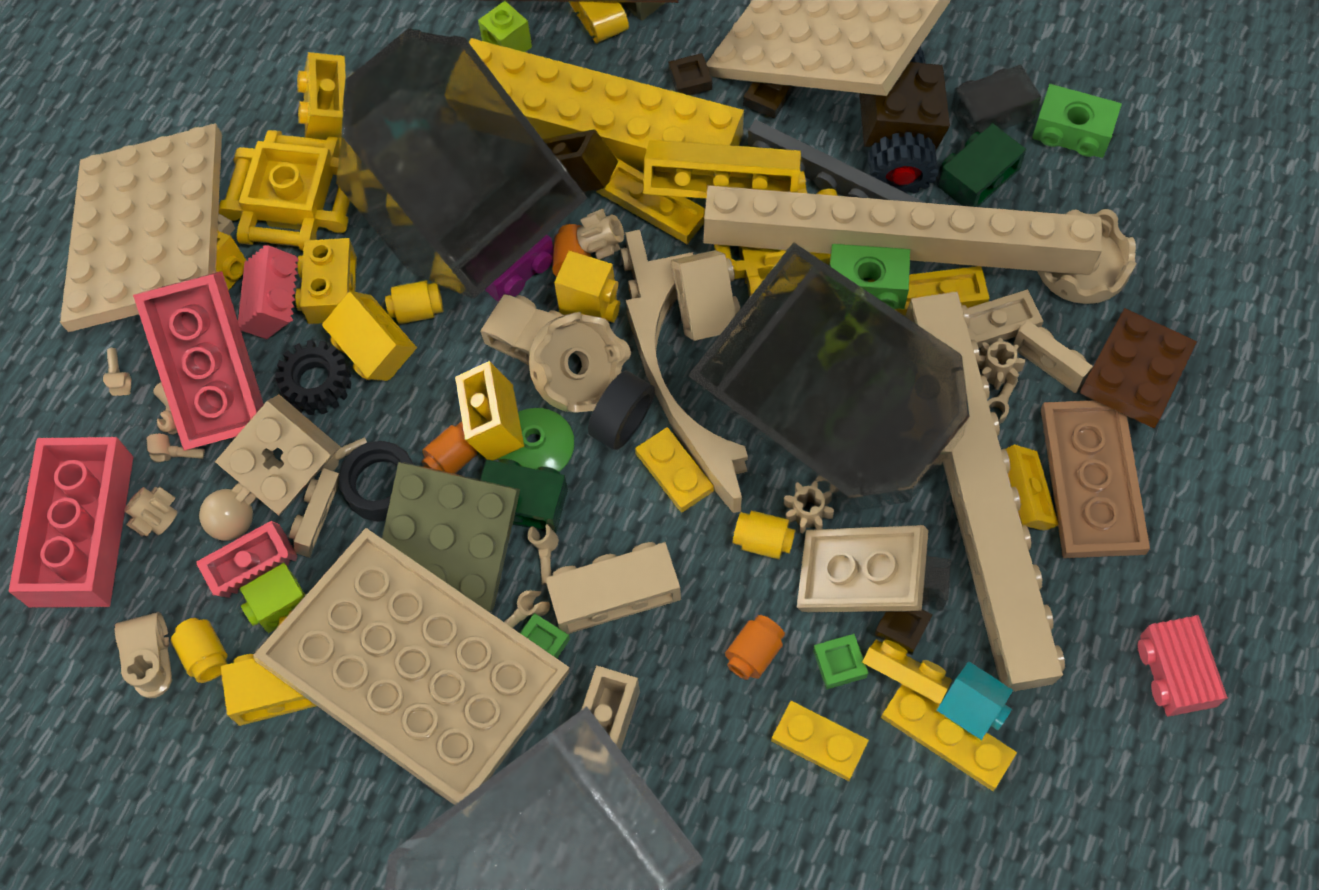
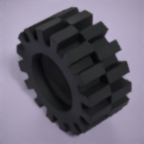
(308, 358)

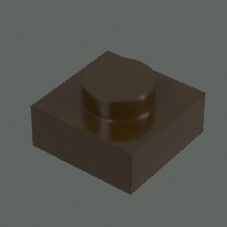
(690, 74)
(767, 98)
(903, 627)

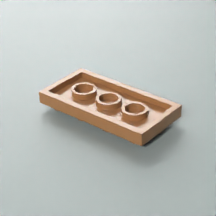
(1094, 480)

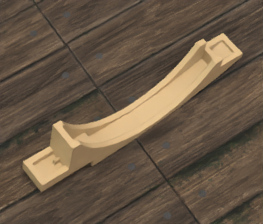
(651, 299)

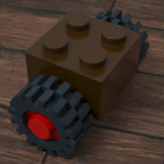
(907, 126)

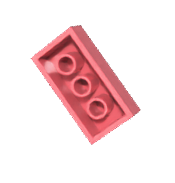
(200, 358)
(72, 523)

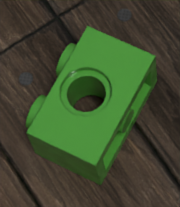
(1076, 121)
(883, 264)

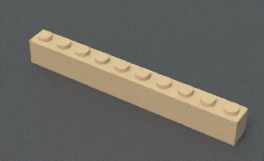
(929, 230)
(990, 520)

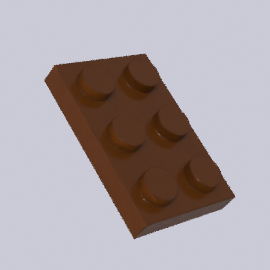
(1138, 368)

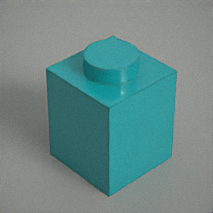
(976, 701)

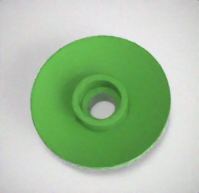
(554, 446)

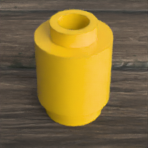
(414, 302)
(763, 534)
(199, 649)

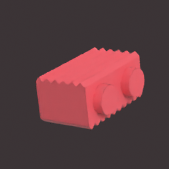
(267, 292)
(246, 559)
(1181, 666)

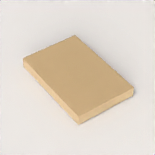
(863, 569)

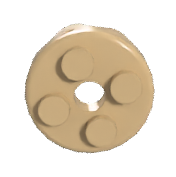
(1109, 272)
(599, 352)

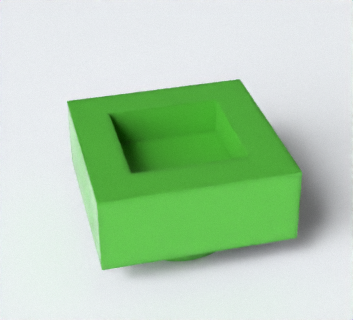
(545, 635)
(840, 661)

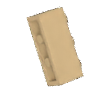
(613, 587)

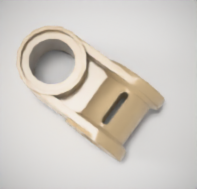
(145, 654)

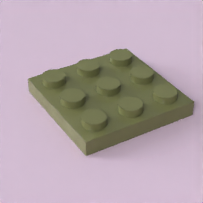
(452, 527)

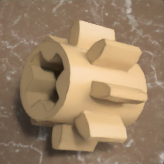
(600, 234)
(1009, 363)
(150, 511)
(817, 512)

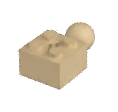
(259, 474)

